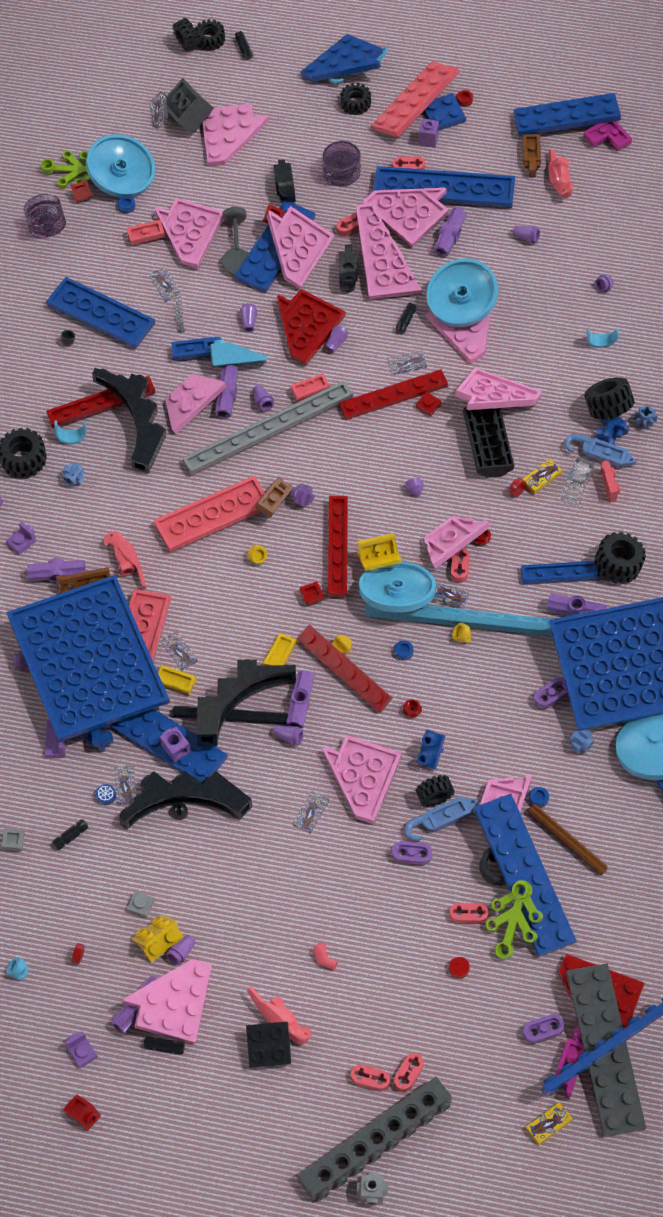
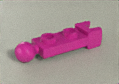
(571, 1052)

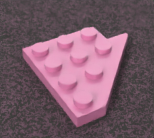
(229, 130)
(409, 211)
(190, 229)
(297, 244)
(467, 340)
(490, 391)
(363, 774)
(173, 1002)

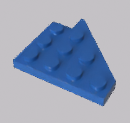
(344, 58)

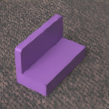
(53, 748)

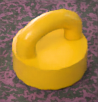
(257, 554)
(461, 633)
(343, 643)

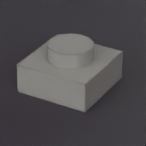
(13, 839)
(140, 904)

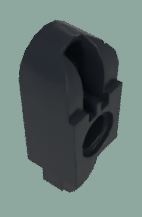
(284, 181)
(348, 269)

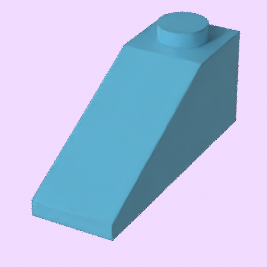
(230, 354)

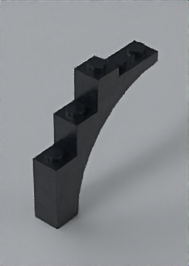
(132, 394)
(231, 691)
(185, 789)

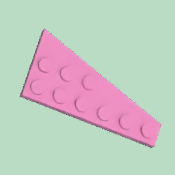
(383, 261)

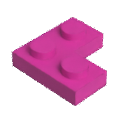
(608, 131)

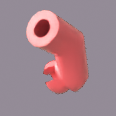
(322, 957)

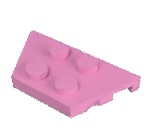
(191, 399)
(452, 537)
(498, 788)

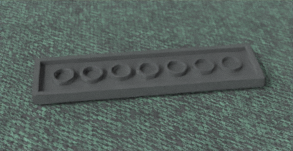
(613, 1074)

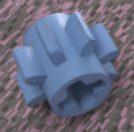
(645, 416)
(73, 474)
(581, 740)

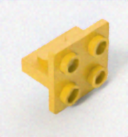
(378, 552)
(158, 937)

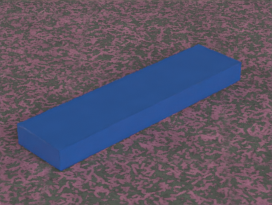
(559, 572)

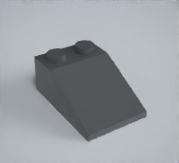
(187, 106)

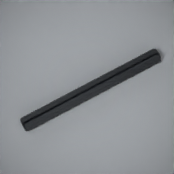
(236, 715)

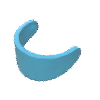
(602, 340)
(70, 436)

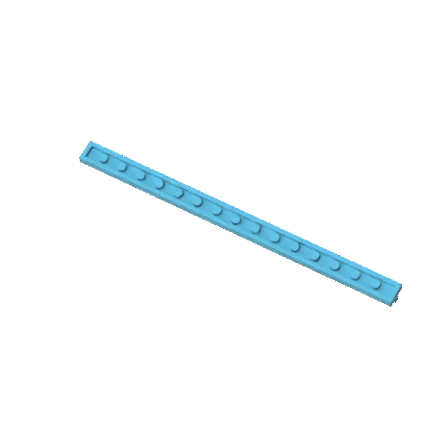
(472, 618)

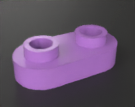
(550, 693)
(412, 852)
(543, 1029)

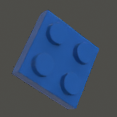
(446, 111)

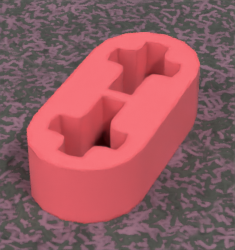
(409, 162)
(349, 222)
(464, 565)
(469, 913)
(405, 1070)
(369, 1083)

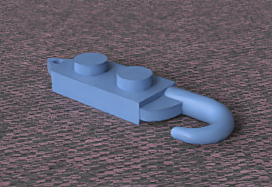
(602, 450)
(442, 816)

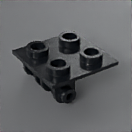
(268, 1044)

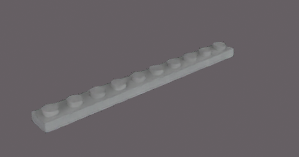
(267, 427)

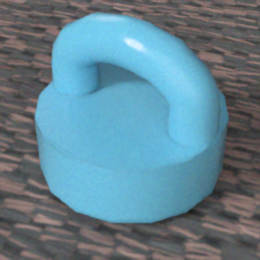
(17, 967)

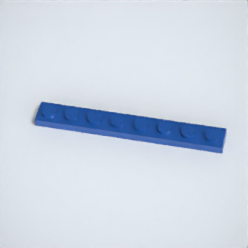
(602, 1049)

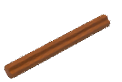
(567, 839)

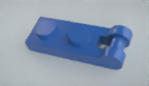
(192, 348)

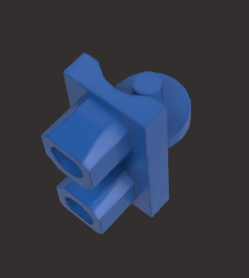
(615, 429)
(99, 737)
(431, 749)

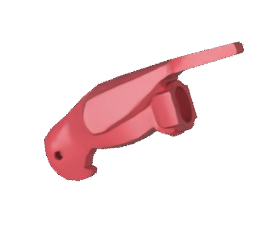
(559, 174)
(125, 555)
(276, 1012)

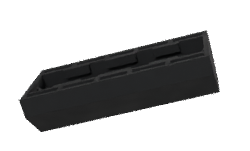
(489, 441)

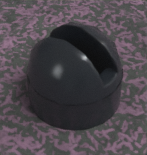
(67, 337)
(184, 811)

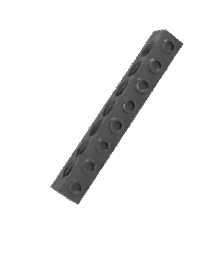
(432, 1090)

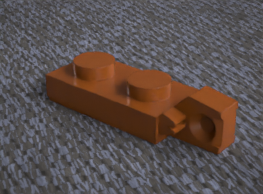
(532, 153)

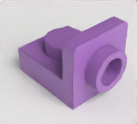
(22, 538)
(80, 1049)

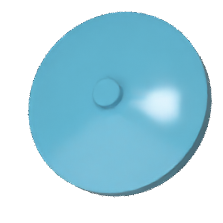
(120, 165)
(462, 292)
(397, 587)
(641, 747)

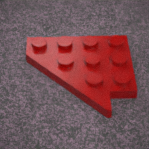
(307, 323)
(626, 988)

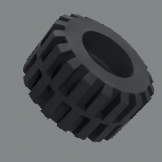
(609, 398)
(26, 464)
(617, 569)

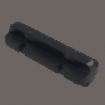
(243, 45)
(406, 318)
(70, 834)
(164, 1045)

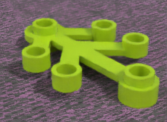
(76, 168)
(514, 916)

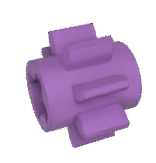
(302, 494)

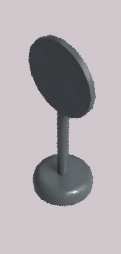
(235, 256)

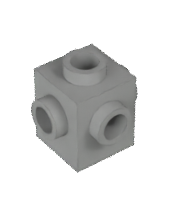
(372, 1196)

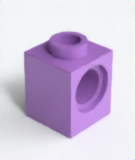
(428, 133)
(176, 751)

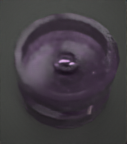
(341, 163)
(44, 215)

